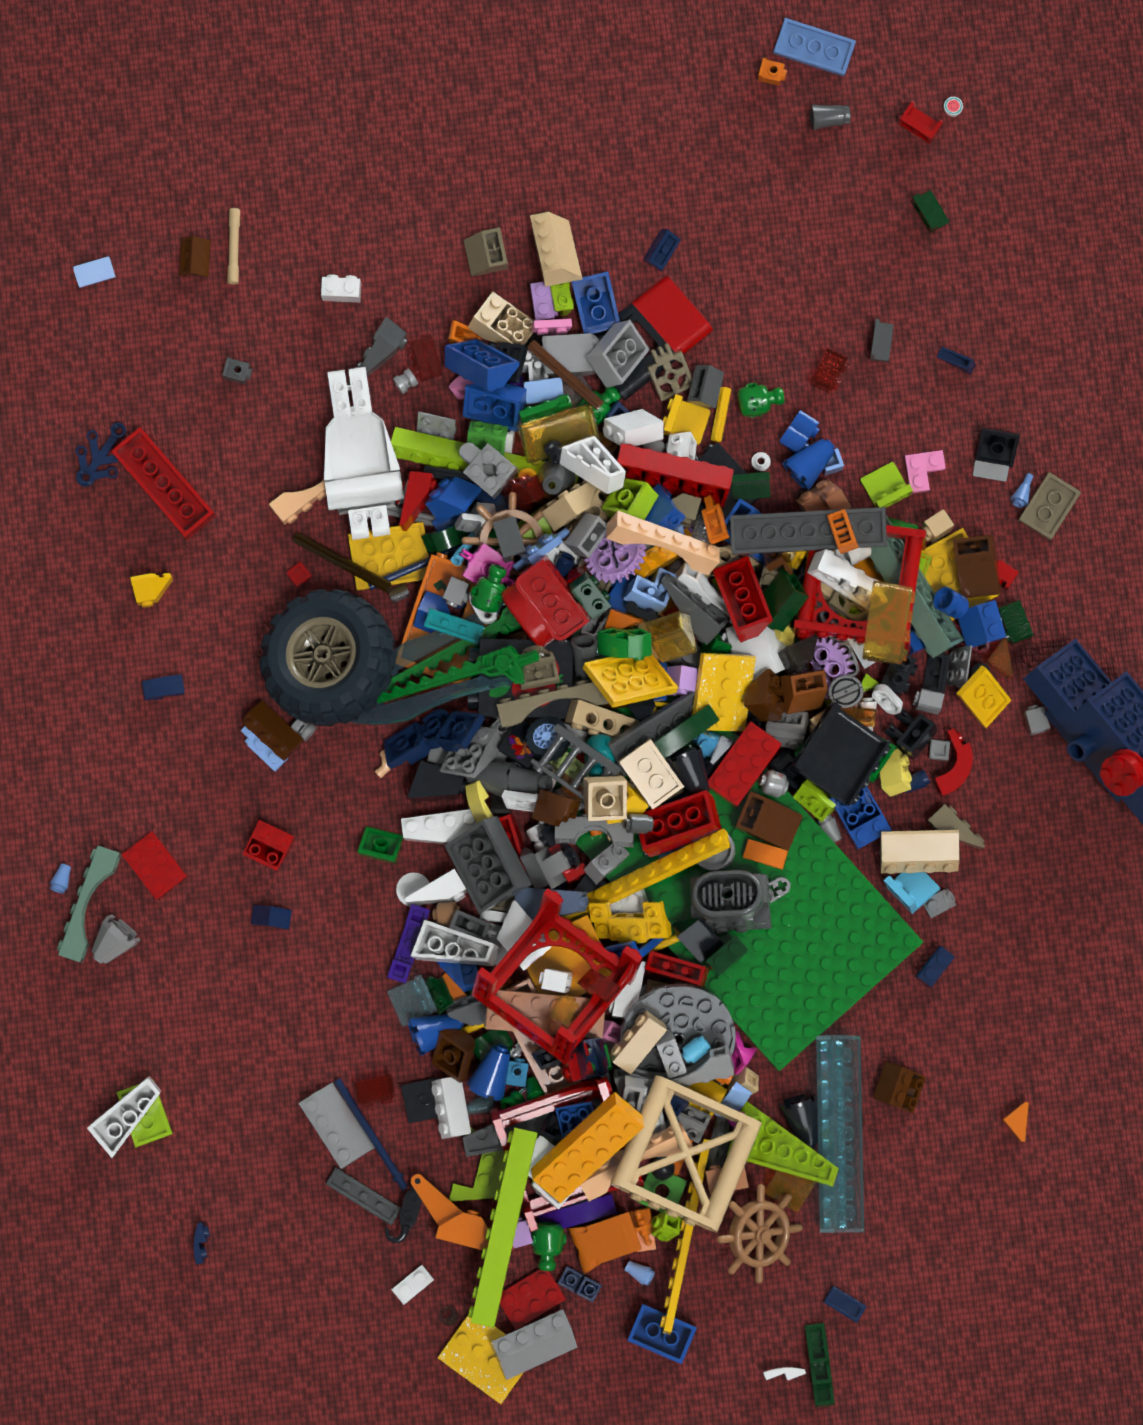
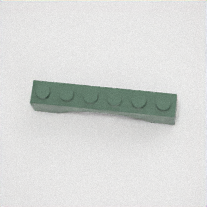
(103, 865)

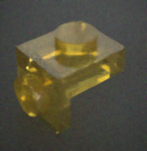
(564, 1009)

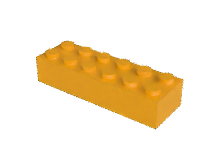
(587, 1147)

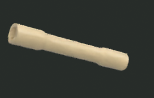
(234, 224)

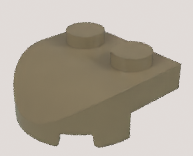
(541, 672)

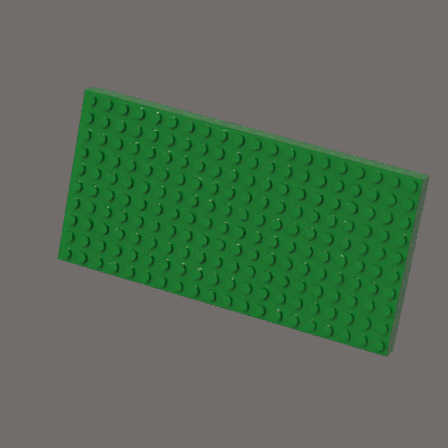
(825, 939)

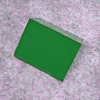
(380, 845)

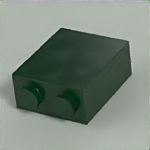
(784, 599)
(726, 957)

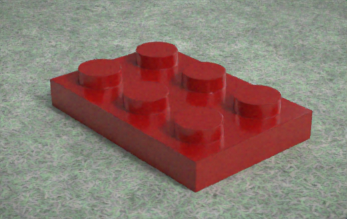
(154, 865)
(531, 1298)

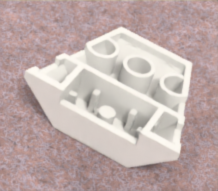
(762, 647)

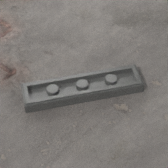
(363, 1196)

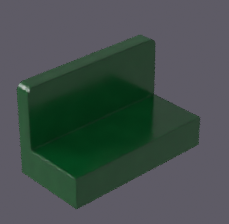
(930, 211)
(750, 486)

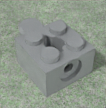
(487, 468)

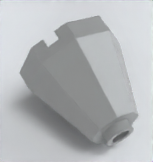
(113, 940)

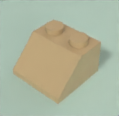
(605, 798)

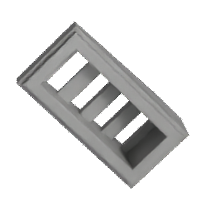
(792, 728)

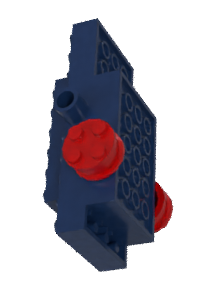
(1096, 719)

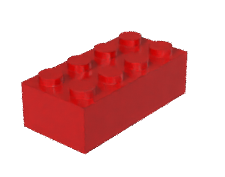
(743, 765)
(681, 823)

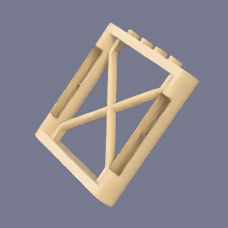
(744, 1136)

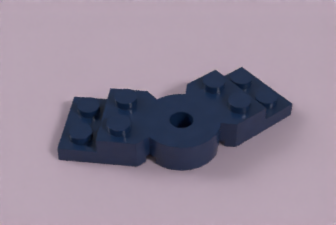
(439, 730)

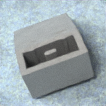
(476, 756)

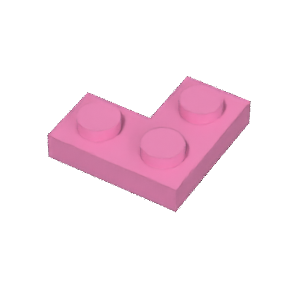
(551, 327)
(919, 465)

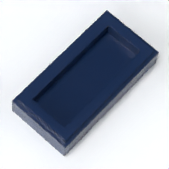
(844, 1304)

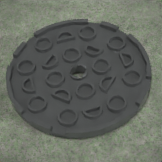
(686, 1012)

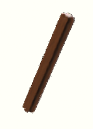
(565, 375)

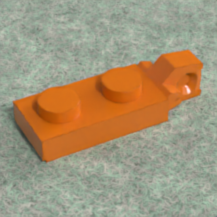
(714, 521)

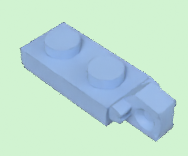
(262, 750)

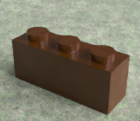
(272, 730)

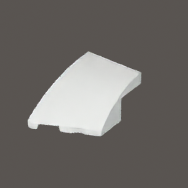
(513, 927)

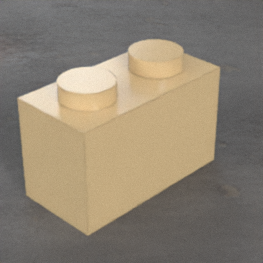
(937, 526)

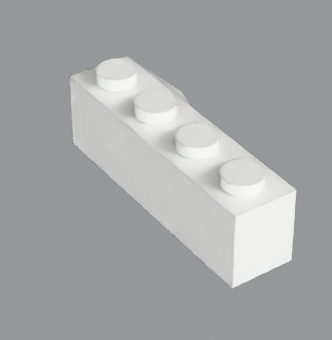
(842, 577)

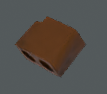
(554, 808)

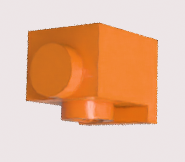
(772, 78)

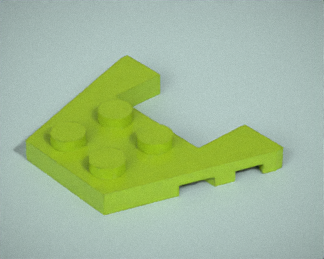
(486, 1180)

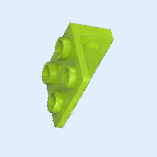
(886, 486)
(815, 800)

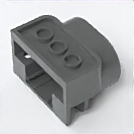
(742, 912)

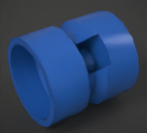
(951, 602)

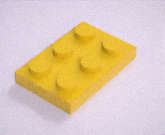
(983, 696)

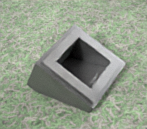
(399, 593)

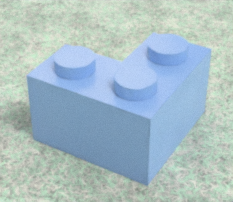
(648, 593)

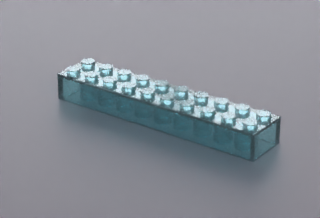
(840, 1132)

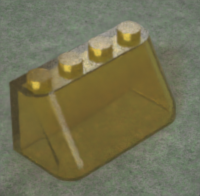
(564, 426)
(888, 623)

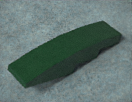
(686, 731)
(819, 1365)

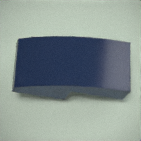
(163, 686)
(201, 1235)
(579, 1284)

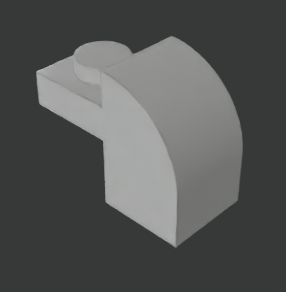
(473, 521)

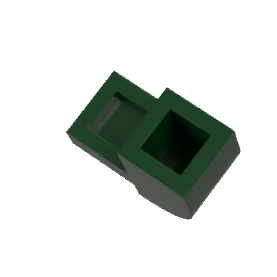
(443, 538)

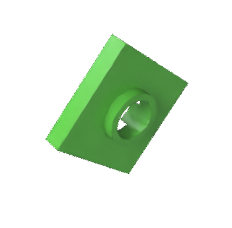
(675, 1184)

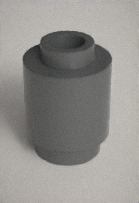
(638, 823)

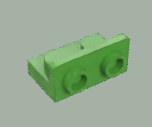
(483, 433)

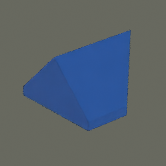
(433, 601)

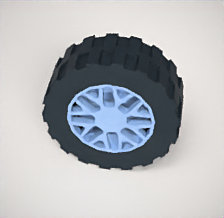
(541, 736)

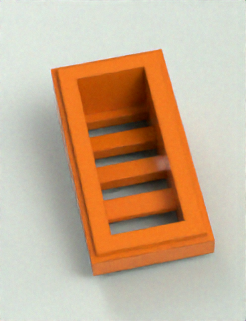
(847, 542)

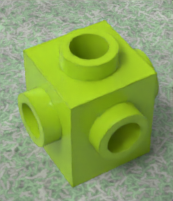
(665, 1227)

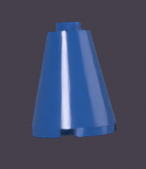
(809, 463)
(427, 1028)
(491, 1074)

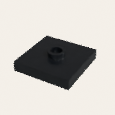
(419, 1101)

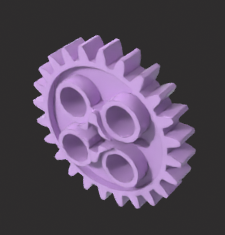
(600, 558)
(834, 656)

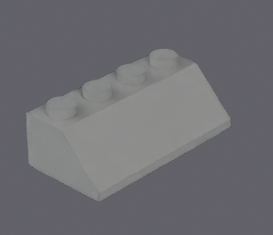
(336, 1125)
(534, 1344)

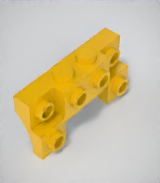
(630, 926)

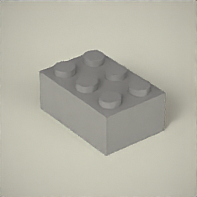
(618, 353)

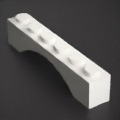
(699, 584)

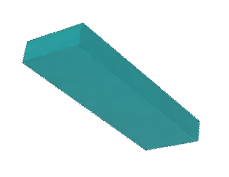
(454, 626)

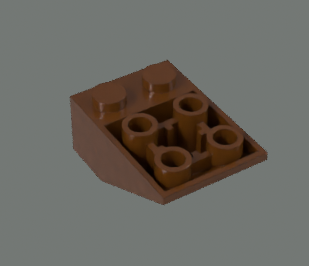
(977, 566)
(768, 821)

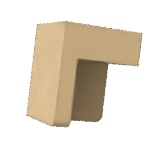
(747, 1079)

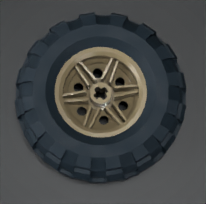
(351, 688)

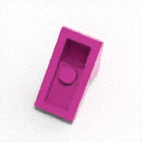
(741, 1055)

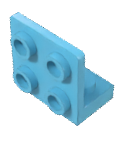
(912, 889)

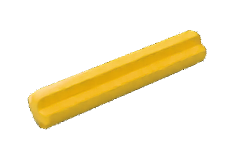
(721, 413)

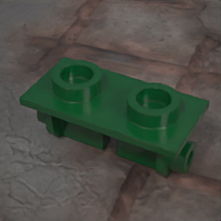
(439, 993)

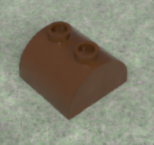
(454, 1053)

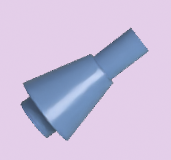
(1021, 495)

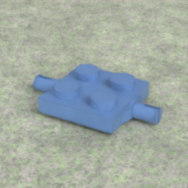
(542, 547)

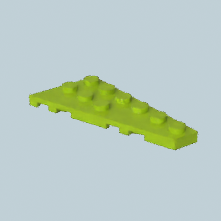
(786, 1153)

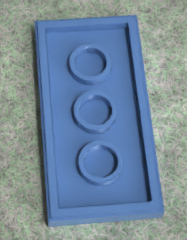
(814, 47)

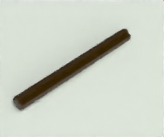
(342, 562)

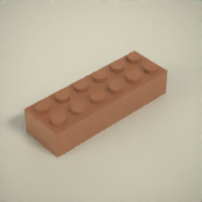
(538, 1009)
(549, 1078)

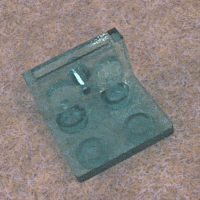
(412, 1000)

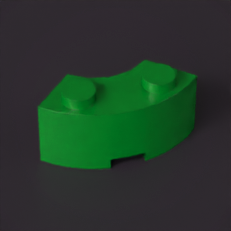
(624, 643)

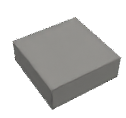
(939, 750)

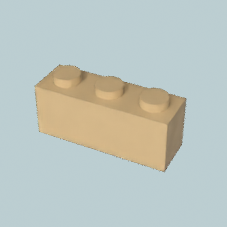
(638, 1042)

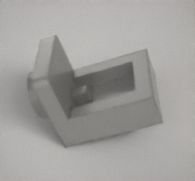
(940, 902)

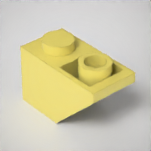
(895, 774)

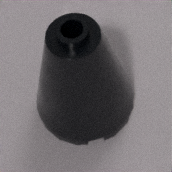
(690, 769)
(802, 1117)

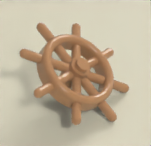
(531, 523)
(759, 1233)

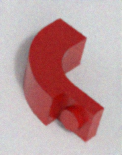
(956, 777)

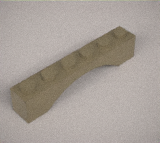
(514, 712)

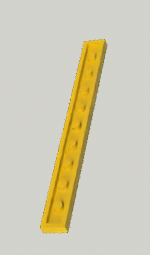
(657, 870)
(683, 1247)

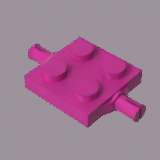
(480, 562)

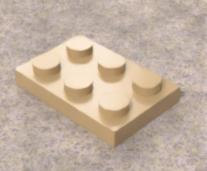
(651, 774)

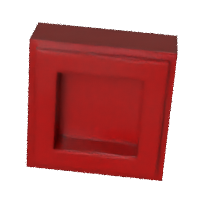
(299, 574)

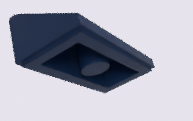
(661, 249)

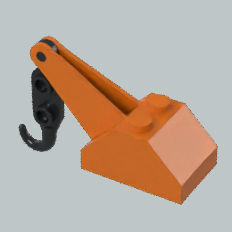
(453, 1224)

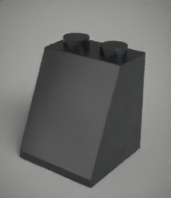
(435, 785)

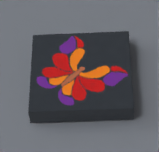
(516, 748)

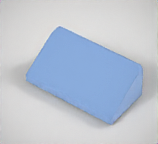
(94, 272)
(543, 390)
(736, 1097)

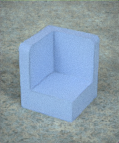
(835, 464)

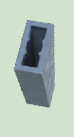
(573, 901)

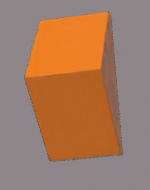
(460, 332)
(622, 620)
(1017, 1121)

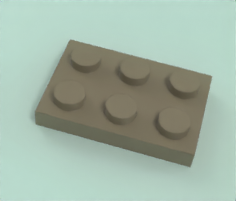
(1049, 506)

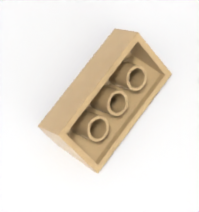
(555, 249)
(919, 851)

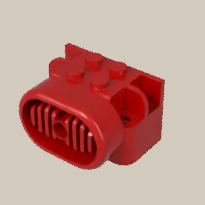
(544, 603)

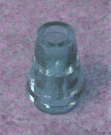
(480, 1105)

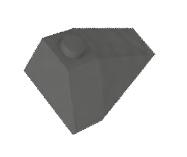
(386, 344)

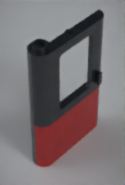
(667, 319)

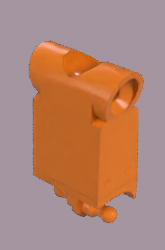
(609, 1239)

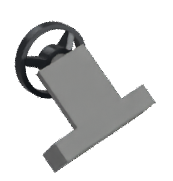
(554, 865)

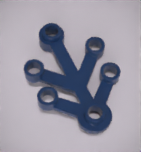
(98, 457)

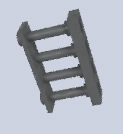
(578, 746)

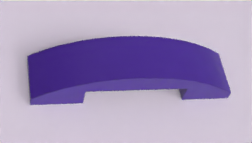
(403, 961)
(581, 1212)

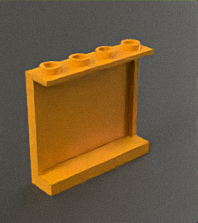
(566, 960)

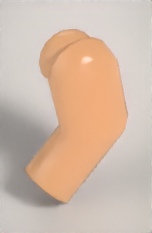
(383, 769)

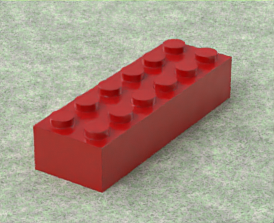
(676, 473)
(163, 483)

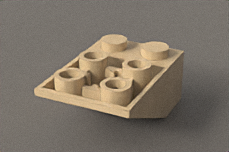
(501, 322)
(569, 505)

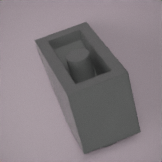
(469, 925)
(467, 1011)

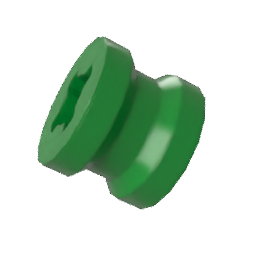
(513, 1099)

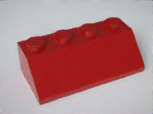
(743, 598)

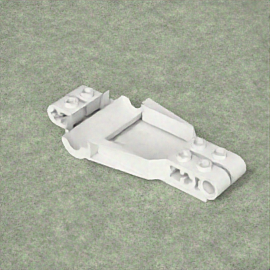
(359, 458)

